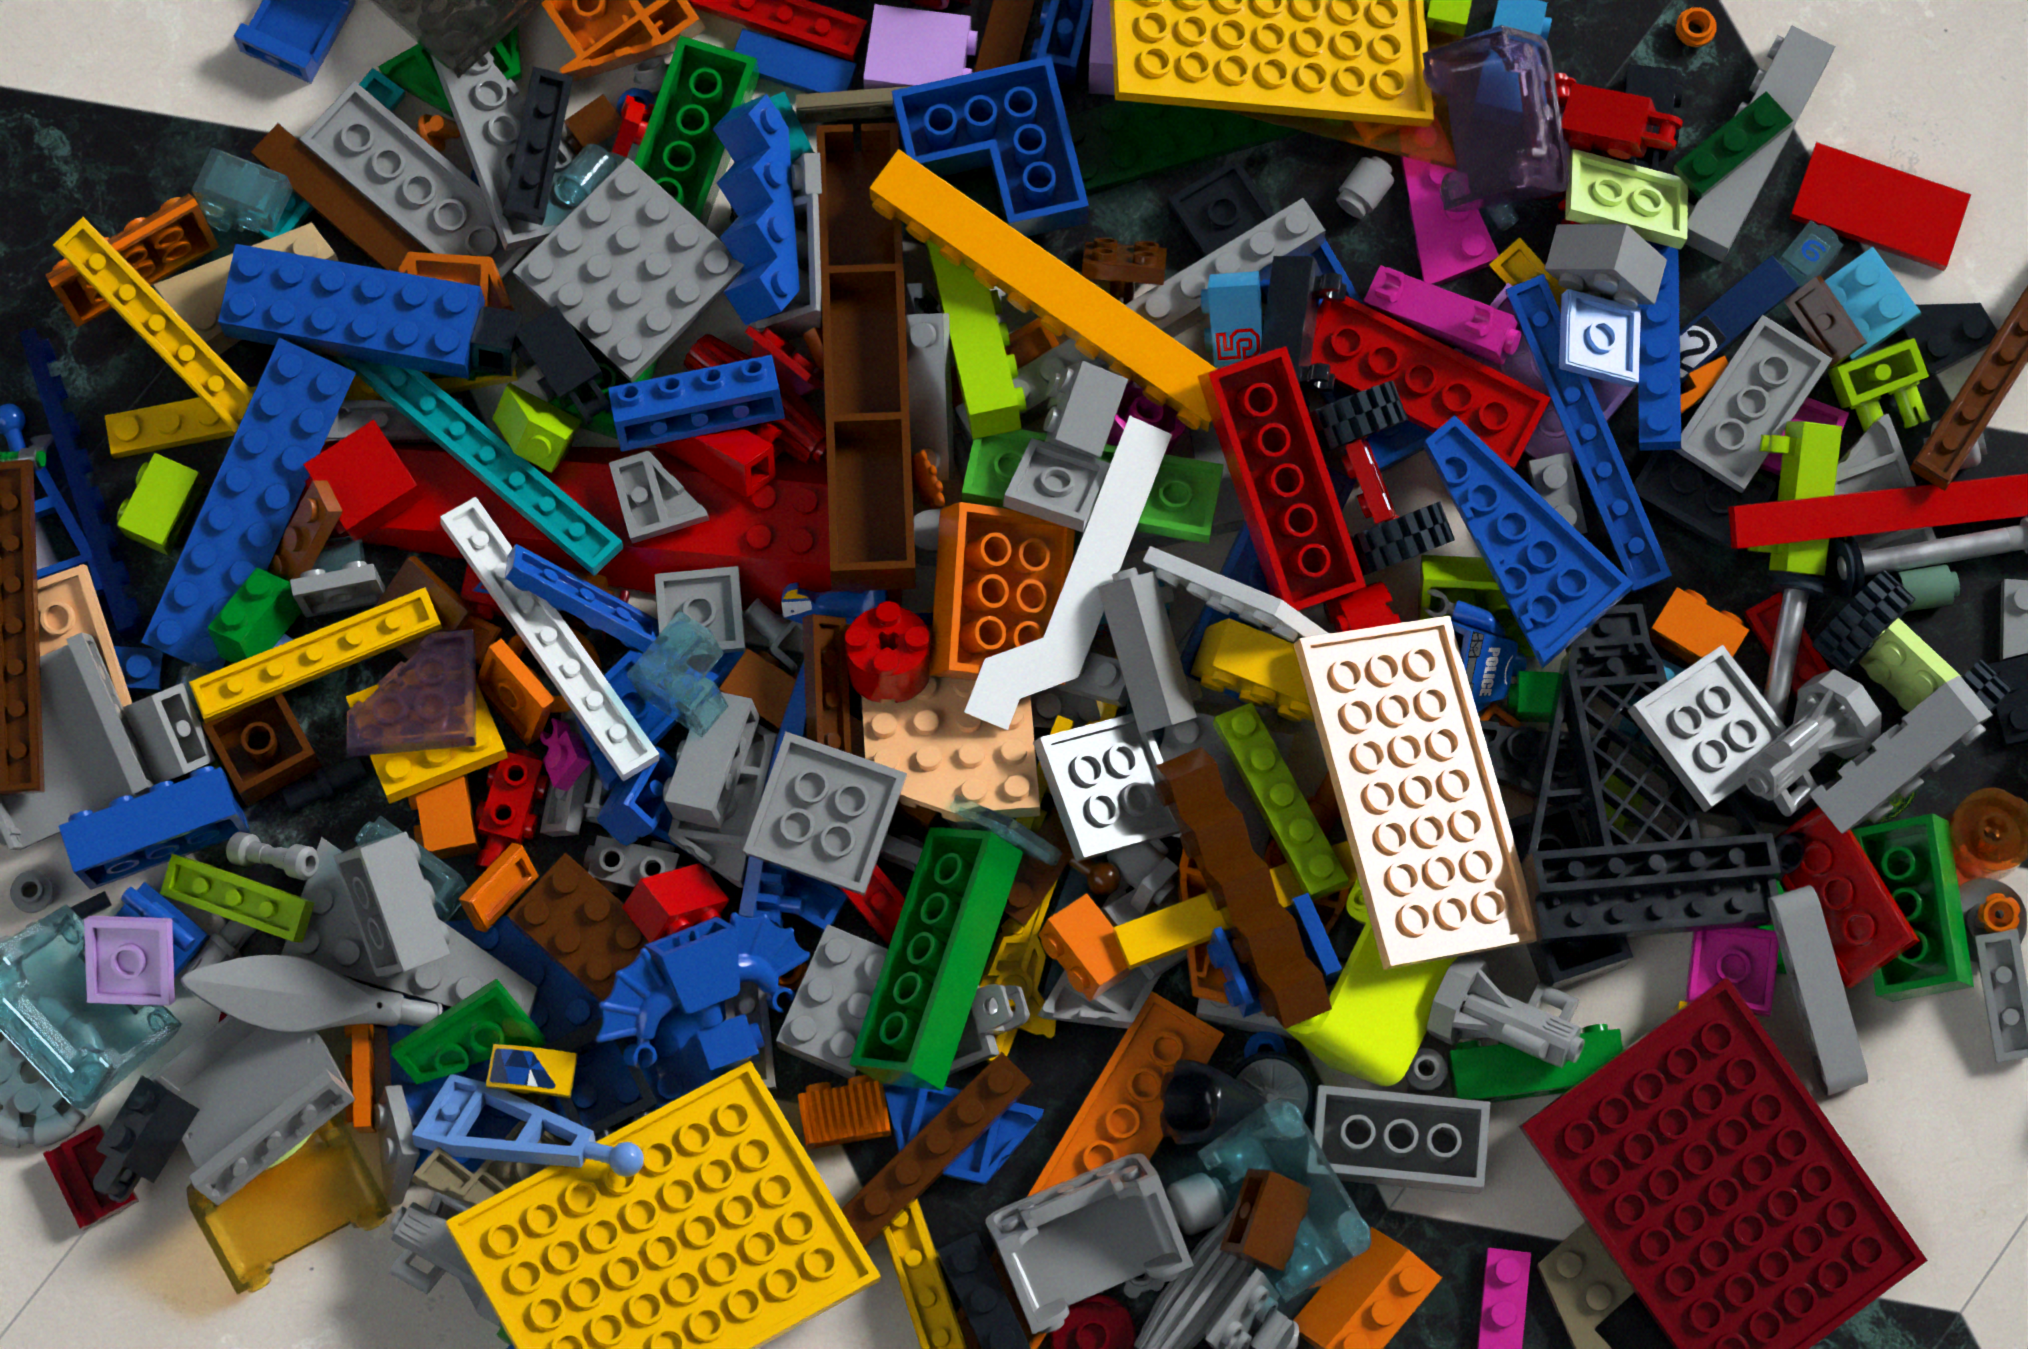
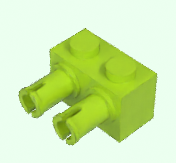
(1889, 371)

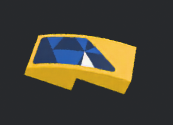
(531, 1070)

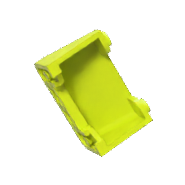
(1375, 1012)

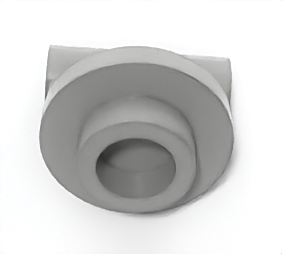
(1277, 1333)

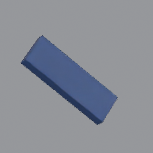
(796, 65)

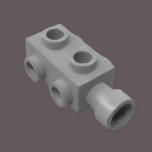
(632, 862)

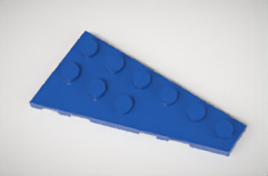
(1537, 558)

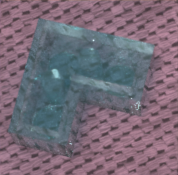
(240, 193)
(675, 671)

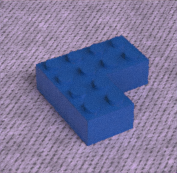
(1003, 121)

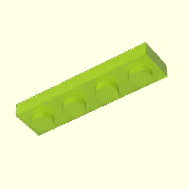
(237, 898)

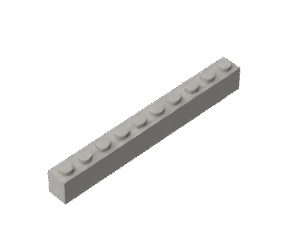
(1178, 301)

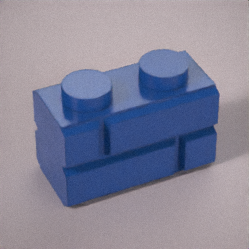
(637, 802)

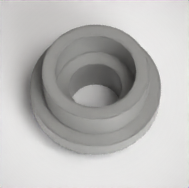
(650, 73)
(40, 900)

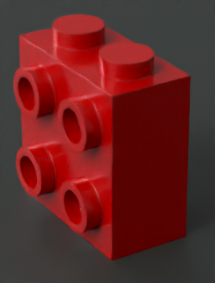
(365, 480)

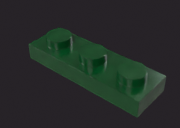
(1733, 145)

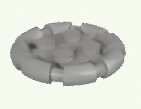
(31, 1099)

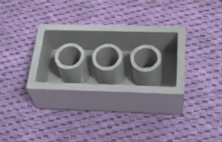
(1403, 1138)

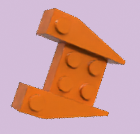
(619, 31)

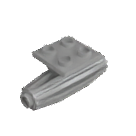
(1210, 1301)

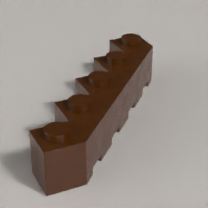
(1241, 889)

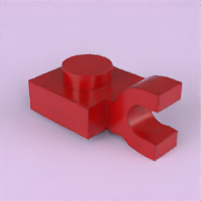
(632, 126)

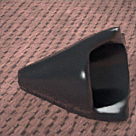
(1203, 1102)

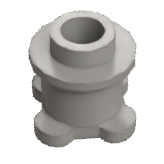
(1420, 1084)

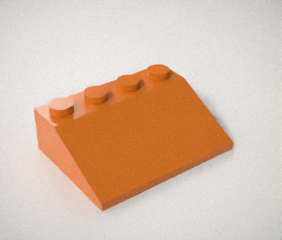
(151, 245)
(993, 584)

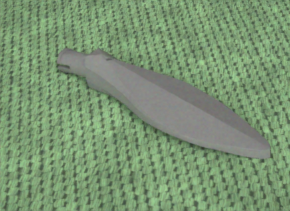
(299, 996)

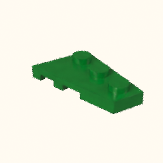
(466, 1035)

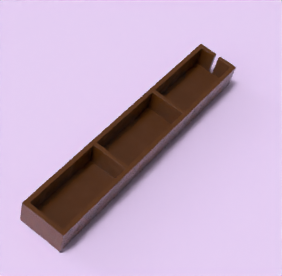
(864, 367)

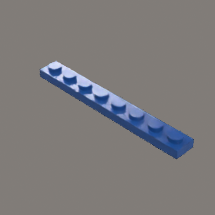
(1589, 438)

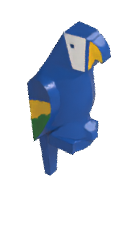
(846, 604)

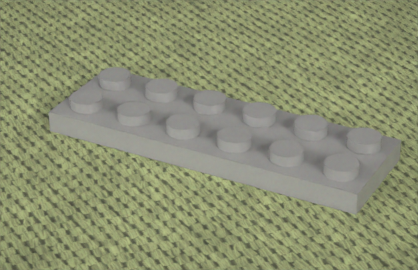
(407, 179)

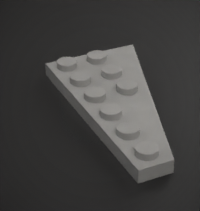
(489, 122)
(337, 944)

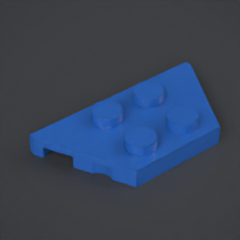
(649, 718)
(915, 1108)

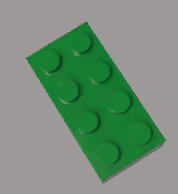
(1921, 875)

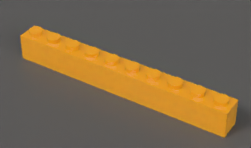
(1043, 285)

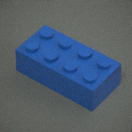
(152, 827)

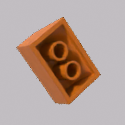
(1368, 1298)

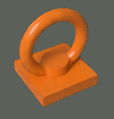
(517, 689)

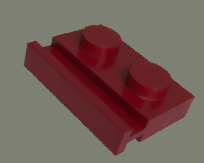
(74, 1170)

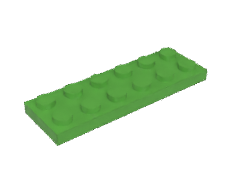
(1177, 507)

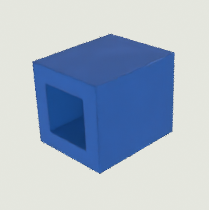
(730, 1044)

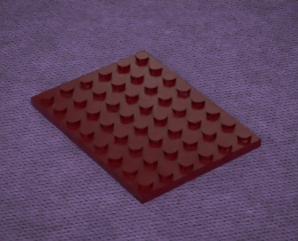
(1722, 1185)

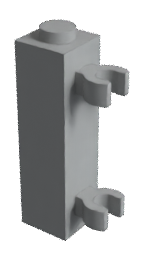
(1148, 650)

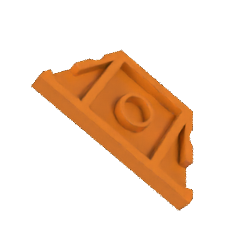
(462, 269)

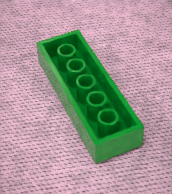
(936, 958)

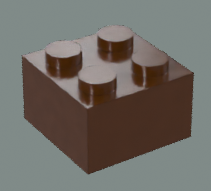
(262, 748)

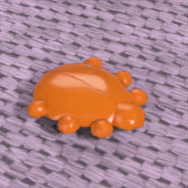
(926, 481)

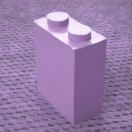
(916, 47)

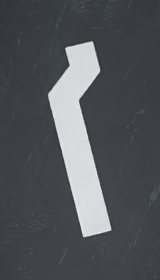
(1079, 609)

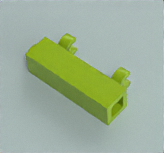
(1806, 471)

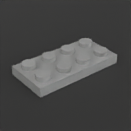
(1752, 399)

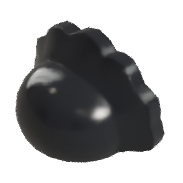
(1790, 852)

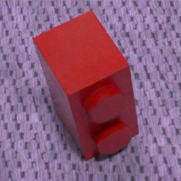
(674, 901)

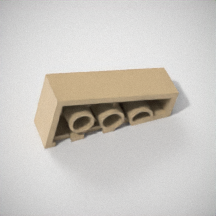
(200, 291)

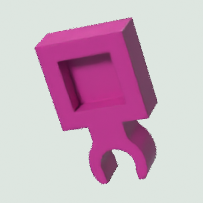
(565, 756)

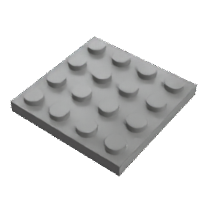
(629, 269)

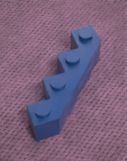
(762, 197)

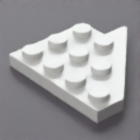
(1228, 595)

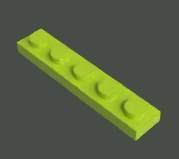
(1280, 801)

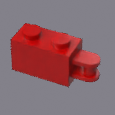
(1615, 122)

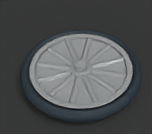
(1278, 1077)

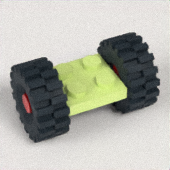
(1894, 652)

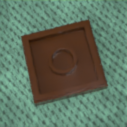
(449, 606)

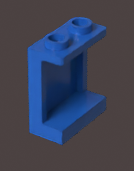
(294, 33)
(1240, 986)

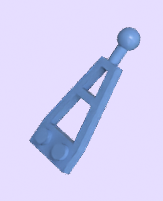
(462, 1102)

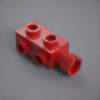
(516, 797)

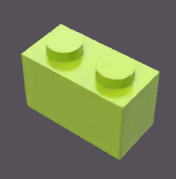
(160, 503)

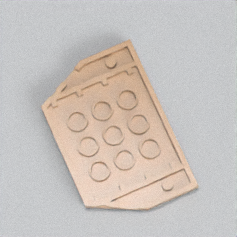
(954, 751)

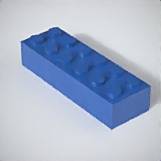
(351, 310)

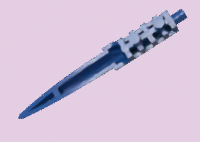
(765, 882)

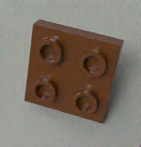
(1124, 265)

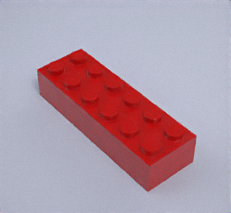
(1281, 479)

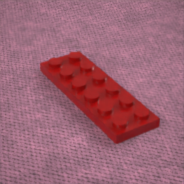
(1429, 377)

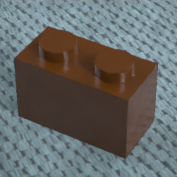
(1266, 1219)

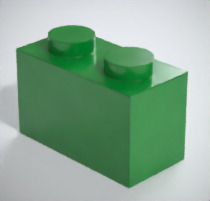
(254, 617)

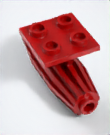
(802, 428)

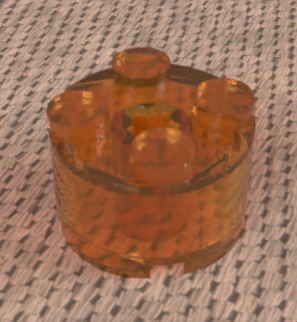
(1995, 812)

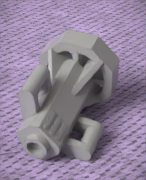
(1829, 717)
(1475, 1008)
(426, 1235)

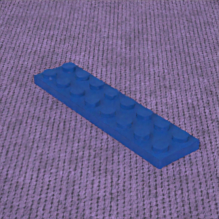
(249, 498)

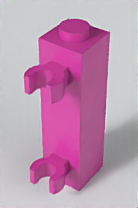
(1444, 315)

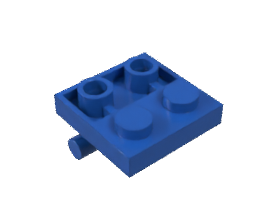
(187, 935)

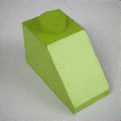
(535, 427)

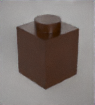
(593, 124)

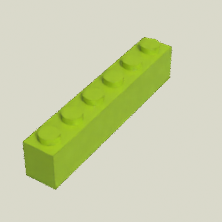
(978, 348)

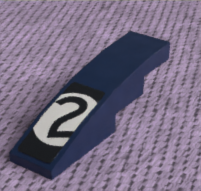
(1733, 315)

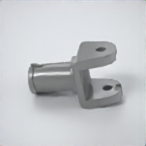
(773, 629)

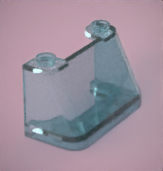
(47, 1017)
(1281, 1142)

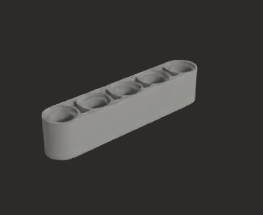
(1818, 990)

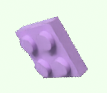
(129, 960)

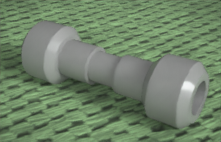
(297, 861)

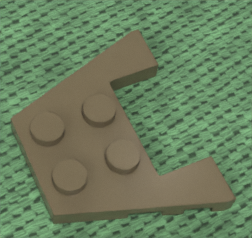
(452, 1179)
(1583, 1286)

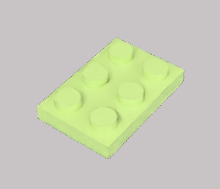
(1628, 194)

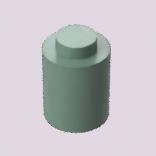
(1930, 586)

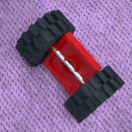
(1399, 537)

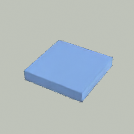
(1599, 338)

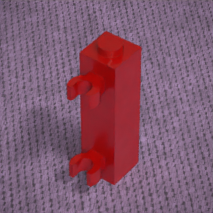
(732, 456)

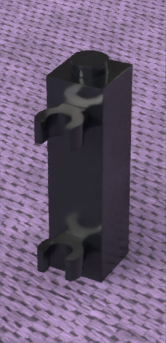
(1292, 315)

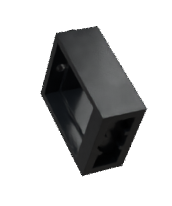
(584, 1041)

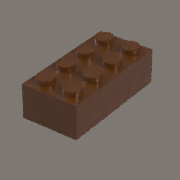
(579, 926)

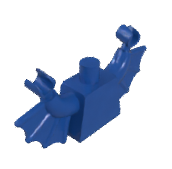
(695, 974)

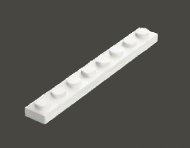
(551, 643)

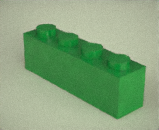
(1509, 1074)

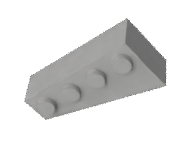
(1903, 755)

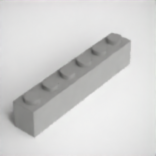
(1790, 81)

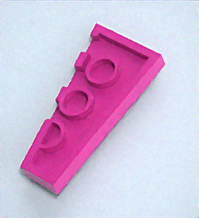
(1446, 241)

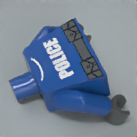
(1486, 652)

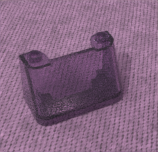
(1500, 118)

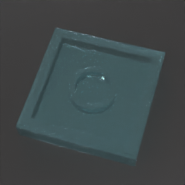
(1007, 828)

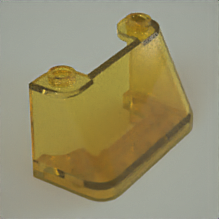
(292, 1206)

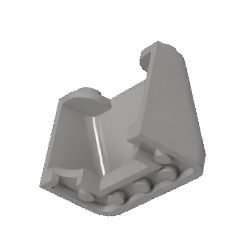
(1087, 1238)

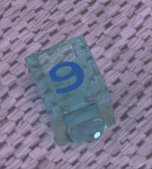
(1811, 253)

